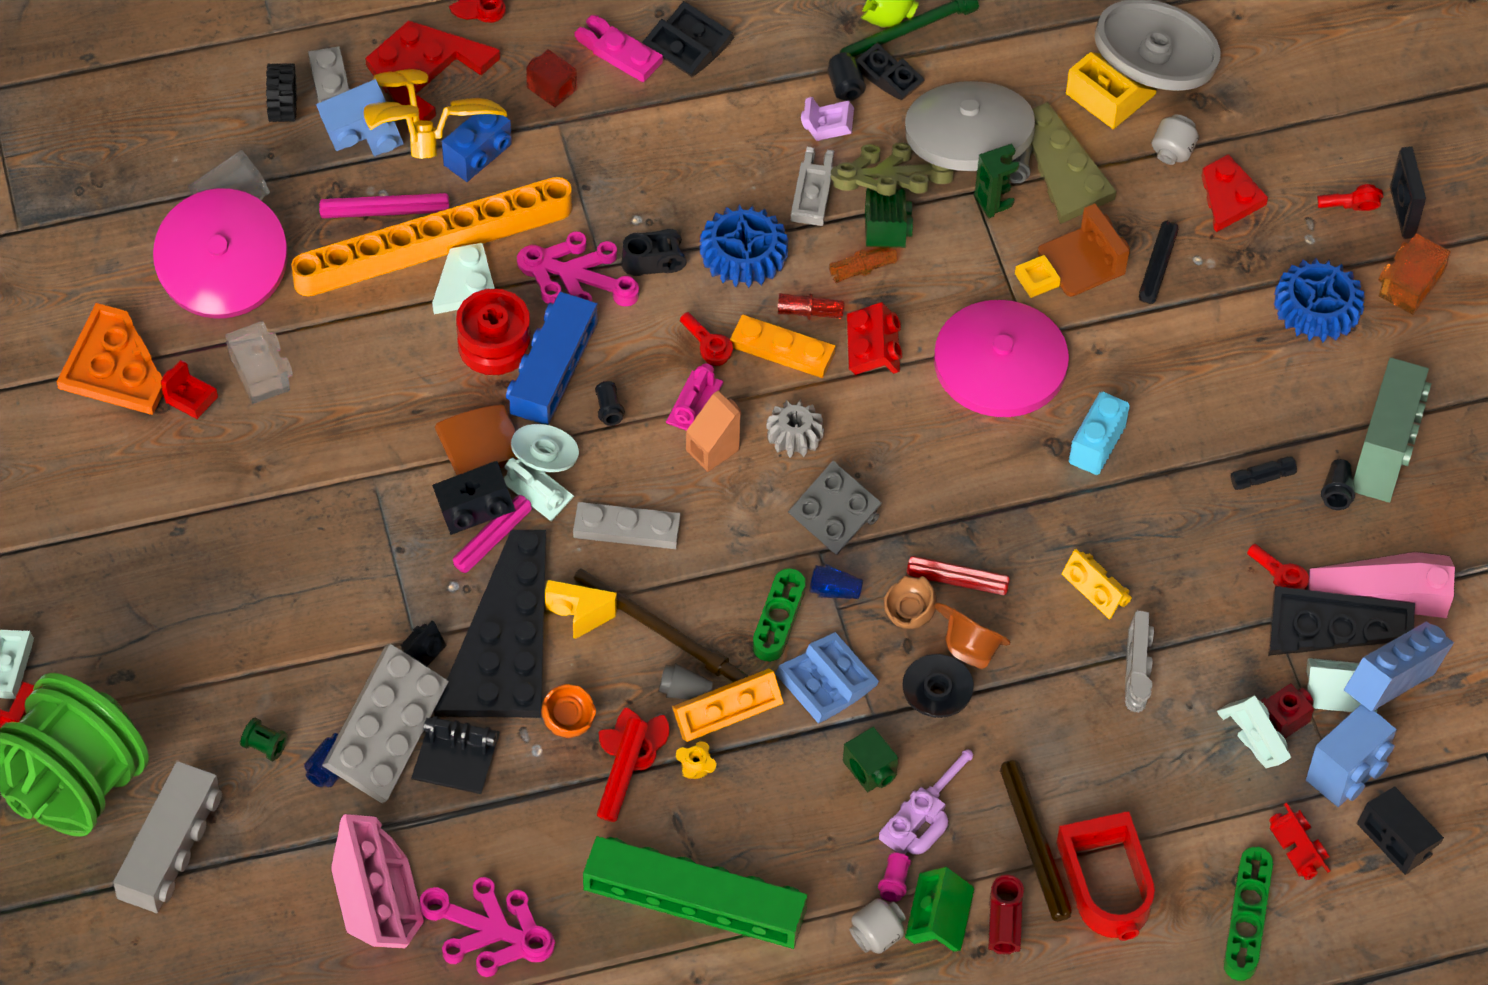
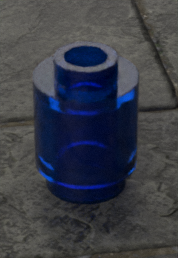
(316, 772)

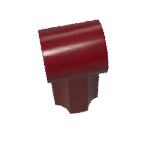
(1005, 916)

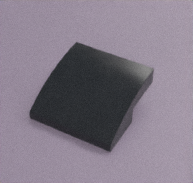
(689, 39)

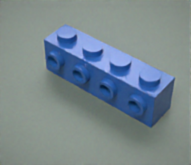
(552, 358)

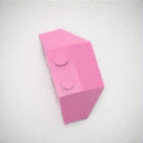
(374, 884)

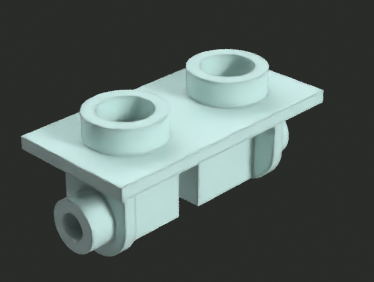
(538, 487)

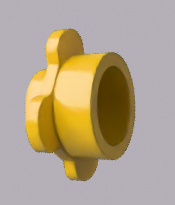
(698, 769)

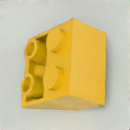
(1105, 90)

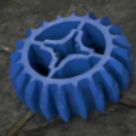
(726, 255)
(1319, 300)

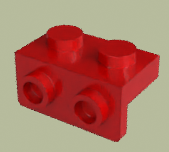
(873, 339)

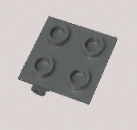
(835, 508)

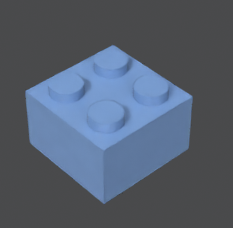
(1351, 755)

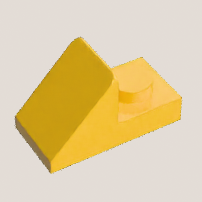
(588, 605)

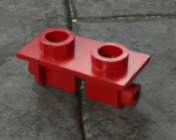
(1308, 854)

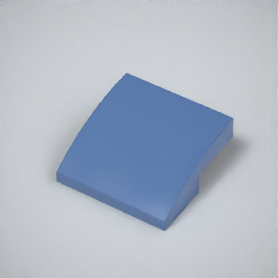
(826, 677)

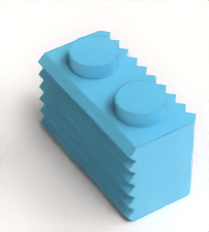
(1099, 433)

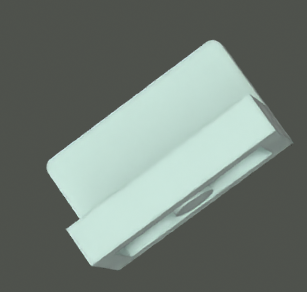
(1328, 682)

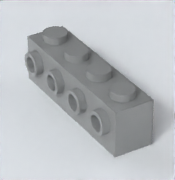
(167, 837)

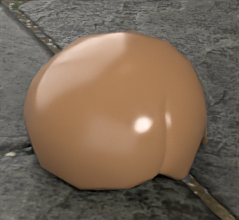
(910, 602)

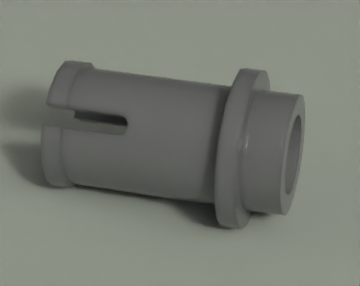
(1024, 170)

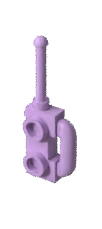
(921, 807)

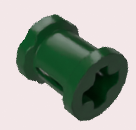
(263, 739)

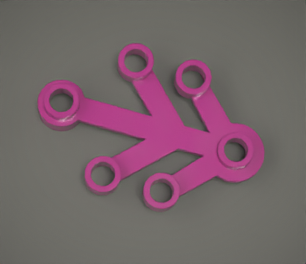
(575, 270)
(491, 928)

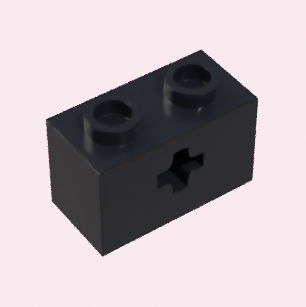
(473, 497)

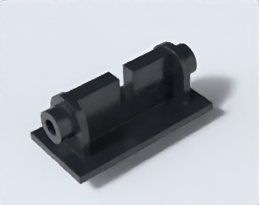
(424, 643)

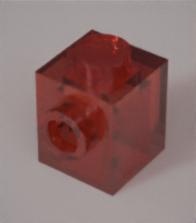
(551, 78)

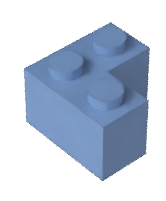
(346, 123)

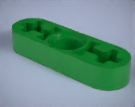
(781, 628)

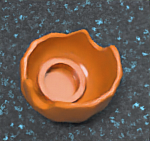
(568, 711)

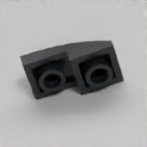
(886, 73)

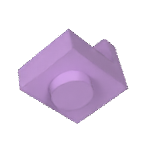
(827, 120)

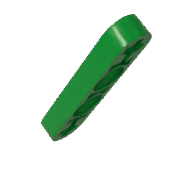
(1249, 913)

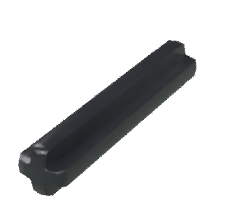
(1158, 262)

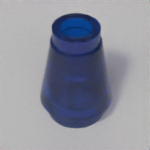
(834, 583)

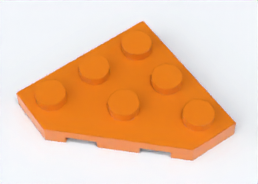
(112, 363)

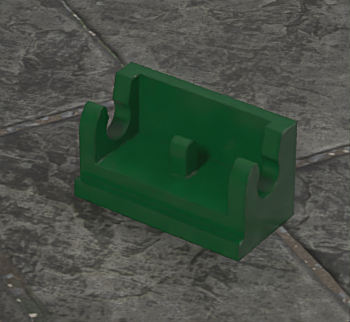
(993, 179)

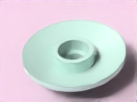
(544, 448)

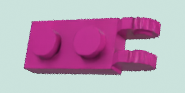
(619, 48)

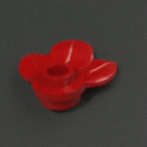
(485, 10)
(655, 737)

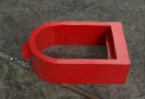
(1100, 833)

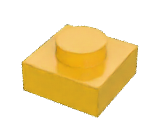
(1037, 276)

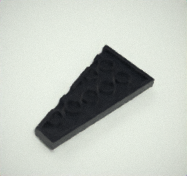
(503, 650)

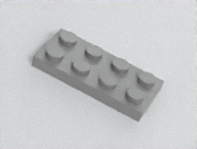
(385, 723)

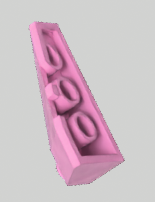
(1402, 577)

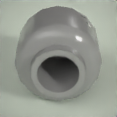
(1175, 139)
(877, 926)

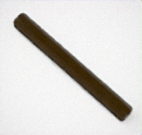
(1035, 841)

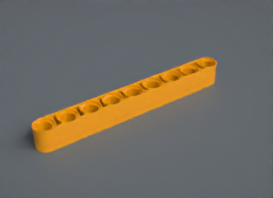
(431, 236)

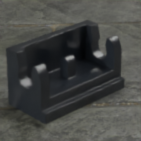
(1399, 830)

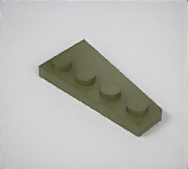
(1066, 167)

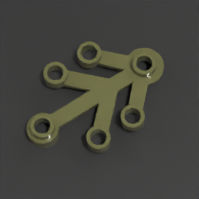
(850, 175)

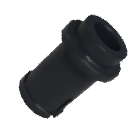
(610, 410)

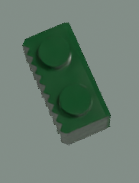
(887, 219)

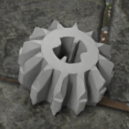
(795, 428)

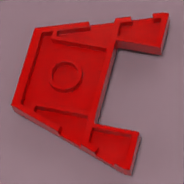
(429, 51)

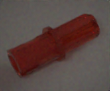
(809, 306)

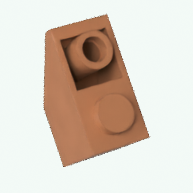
(714, 432)

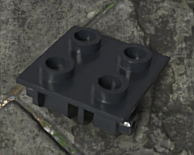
(455, 754)

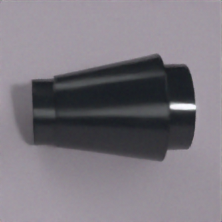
(1338, 486)

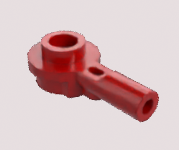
(1365, 198)
(714, 348)
(1284, 575)

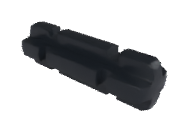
(1263, 473)

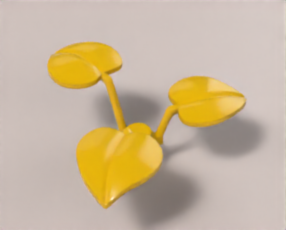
(422, 133)

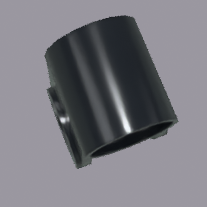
(651, 253)

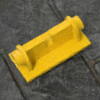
(1092, 582)

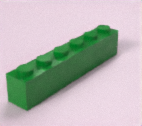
(695, 891)

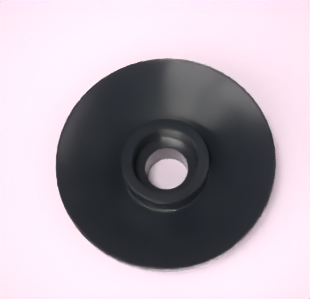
(940, 673)

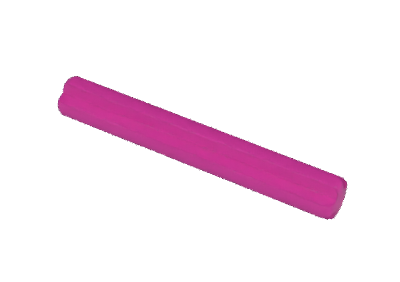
(383, 205)

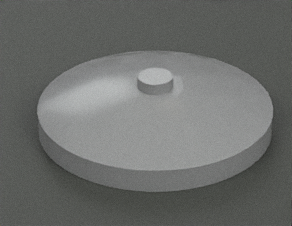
(1157, 44)
(965, 120)

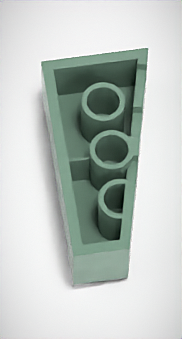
(1392, 429)

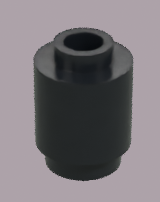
(846, 77)

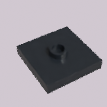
(1407, 192)

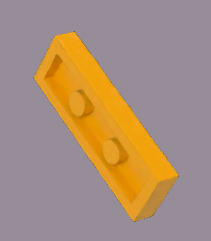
(782, 346)
(728, 705)

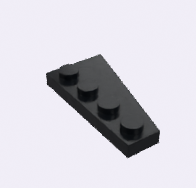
(1327, 621)

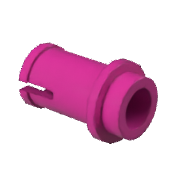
(893, 884)

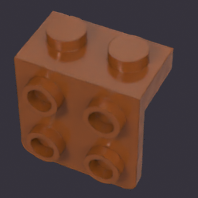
(1087, 254)

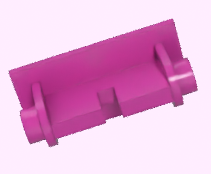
(694, 396)

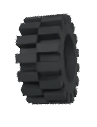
(281, 92)

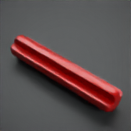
(958, 575)
(622, 769)

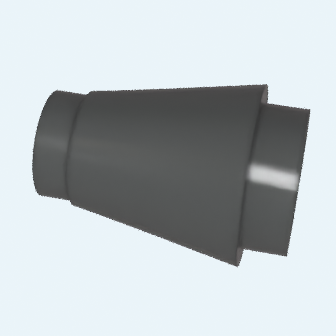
(683, 683)

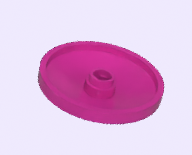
(220, 253)
(1001, 358)

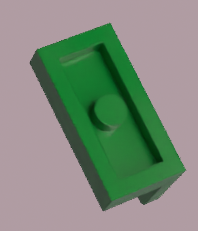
(940, 908)

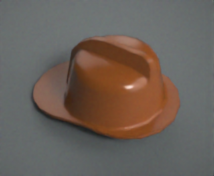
(969, 640)

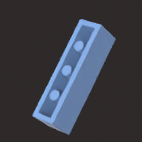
(1398, 666)

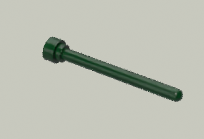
(910, 25)

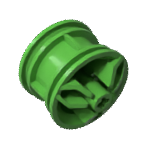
(68, 754)

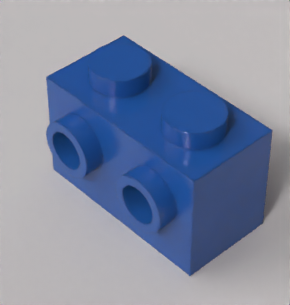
(476, 144)

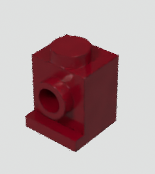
(1289, 709)

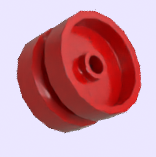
(493, 331)

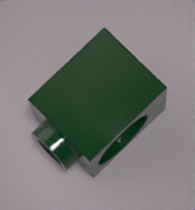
(870, 760)

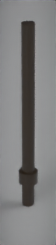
(715, 662)

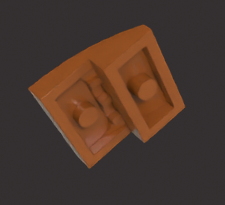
(477, 438)

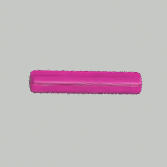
(491, 535)

